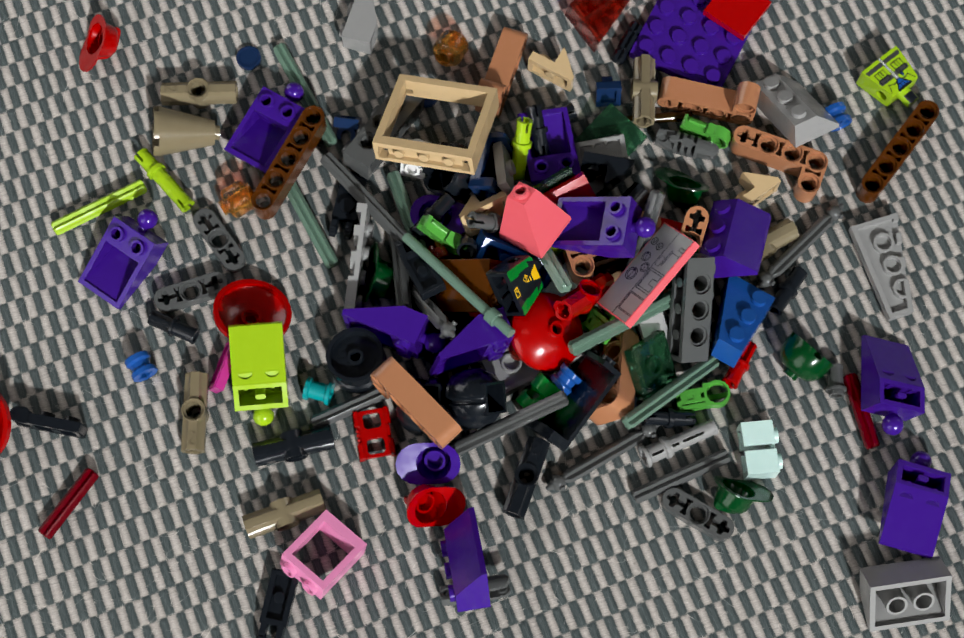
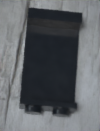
(564, 424)

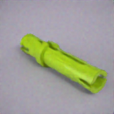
(521, 144)
(157, 172)

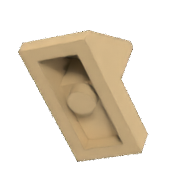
(555, 72)
(757, 187)
(493, 204)

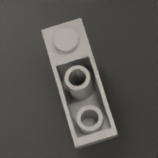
(361, 27)

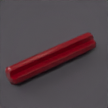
(862, 418)
(68, 503)

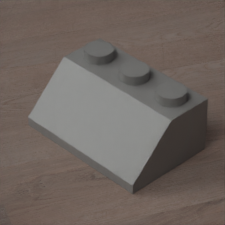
(793, 110)
(905, 593)

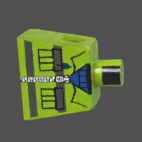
(890, 79)

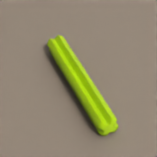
(98, 207)

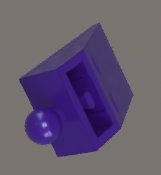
(266, 126)
(560, 145)
(603, 226)
(118, 263)
(396, 327)
(473, 344)
(890, 383)
(914, 505)

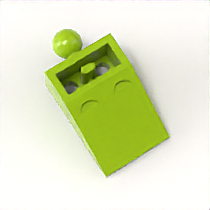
(260, 366)

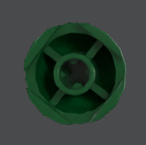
(802, 359)

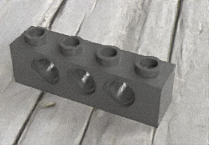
(363, 159)
(683, 320)

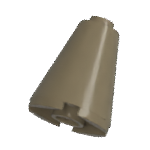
(181, 132)

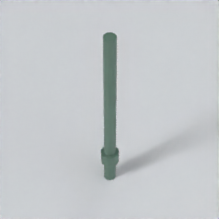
(491, 315)

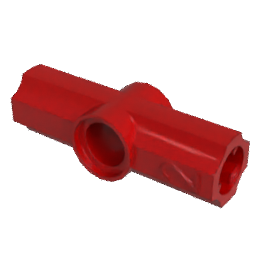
(583, 297)

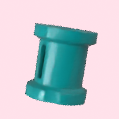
(318, 391)

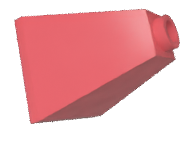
(531, 220)

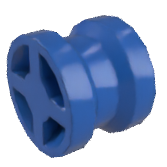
(837, 111)
(141, 366)
(565, 378)

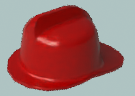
(99, 44)
(434, 505)

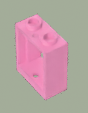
(339, 534)

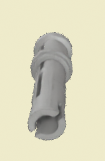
(666, 446)

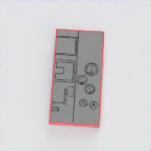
(648, 274)

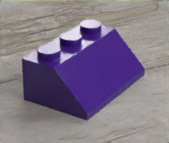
(736, 237)
(465, 563)

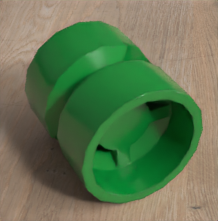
(540, 388)

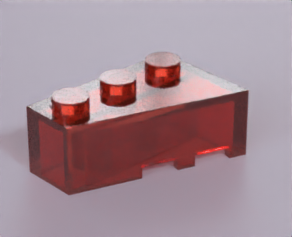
(595, 18)

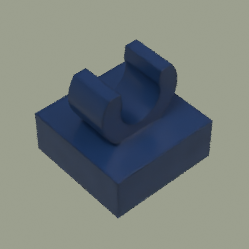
(608, 92)
(347, 123)

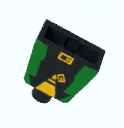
(516, 283)

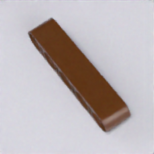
(905, 144)
(288, 151)

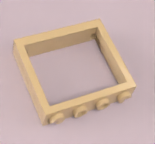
(431, 154)

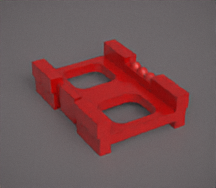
(364, 435)

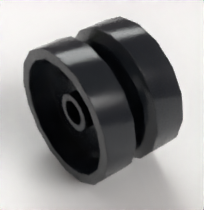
(353, 357)

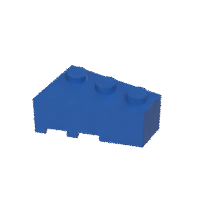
(739, 317)

